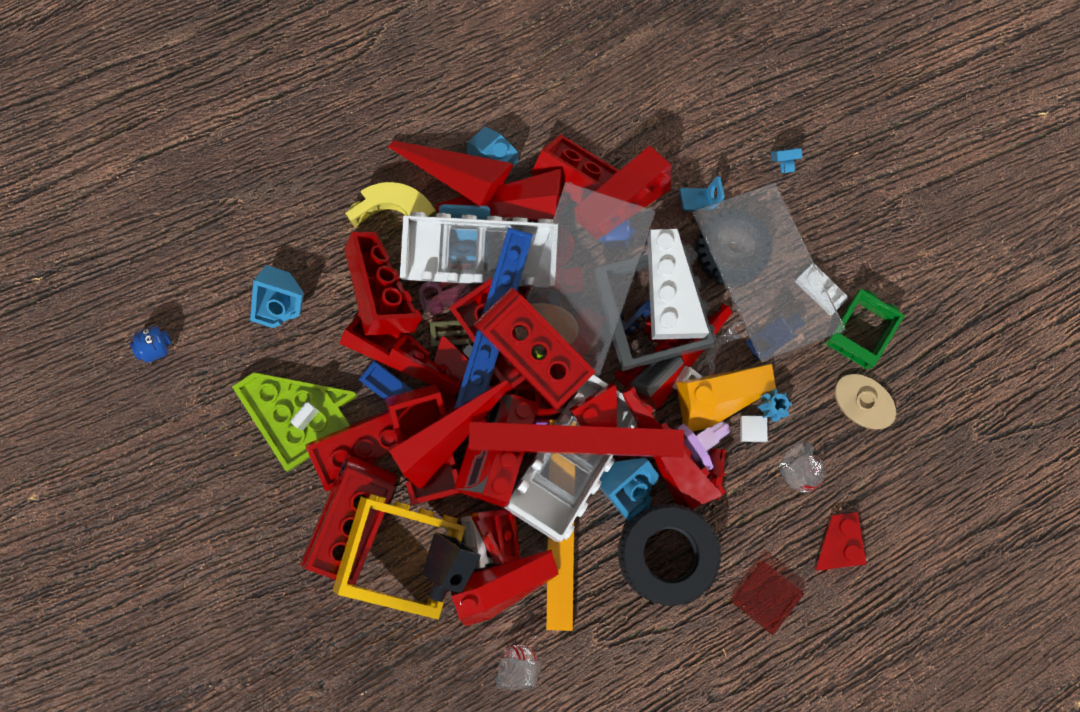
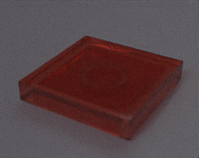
(767, 597)

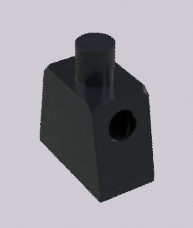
(448, 565)

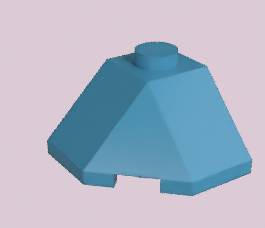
(492, 145)
(275, 297)
(629, 486)

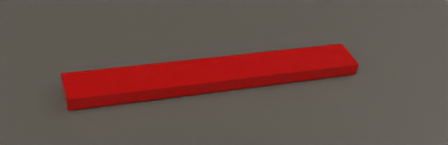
(576, 439)

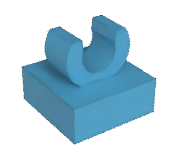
(786, 158)

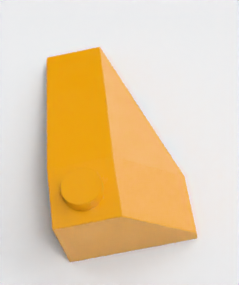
(716, 397)

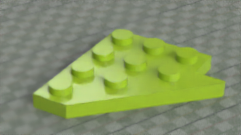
(277, 400)

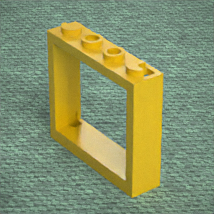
(341, 587)

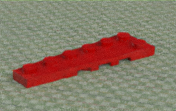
(362, 440)

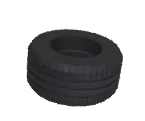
(705, 554)

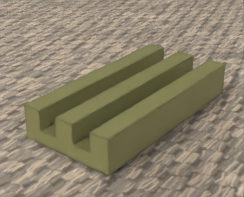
(433, 325)

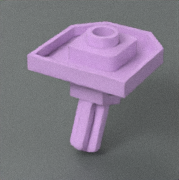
(704, 441)

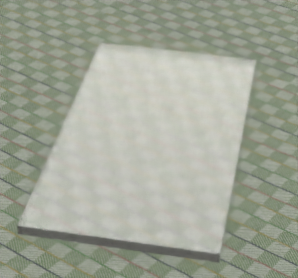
(588, 269)
(768, 272)

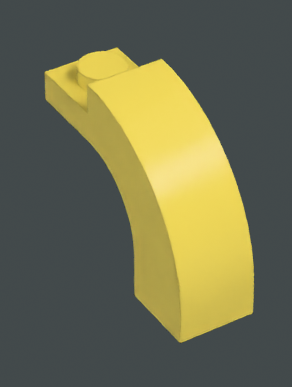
(389, 197)

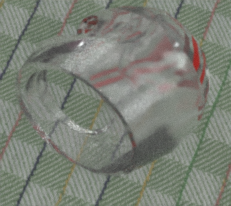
(805, 472)
(518, 668)

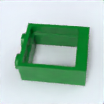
(854, 351)

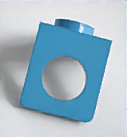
(699, 198)

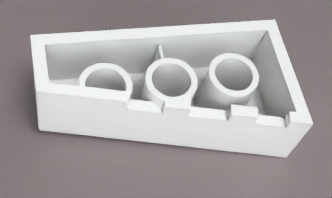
(673, 296)

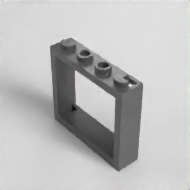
(621, 344)

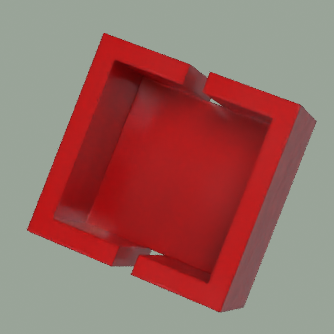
(414, 410)
(438, 486)

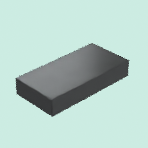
(656, 375)

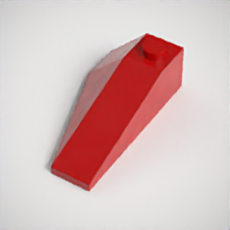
(470, 310)
(502, 586)

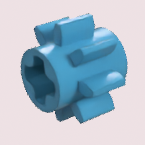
(774, 405)

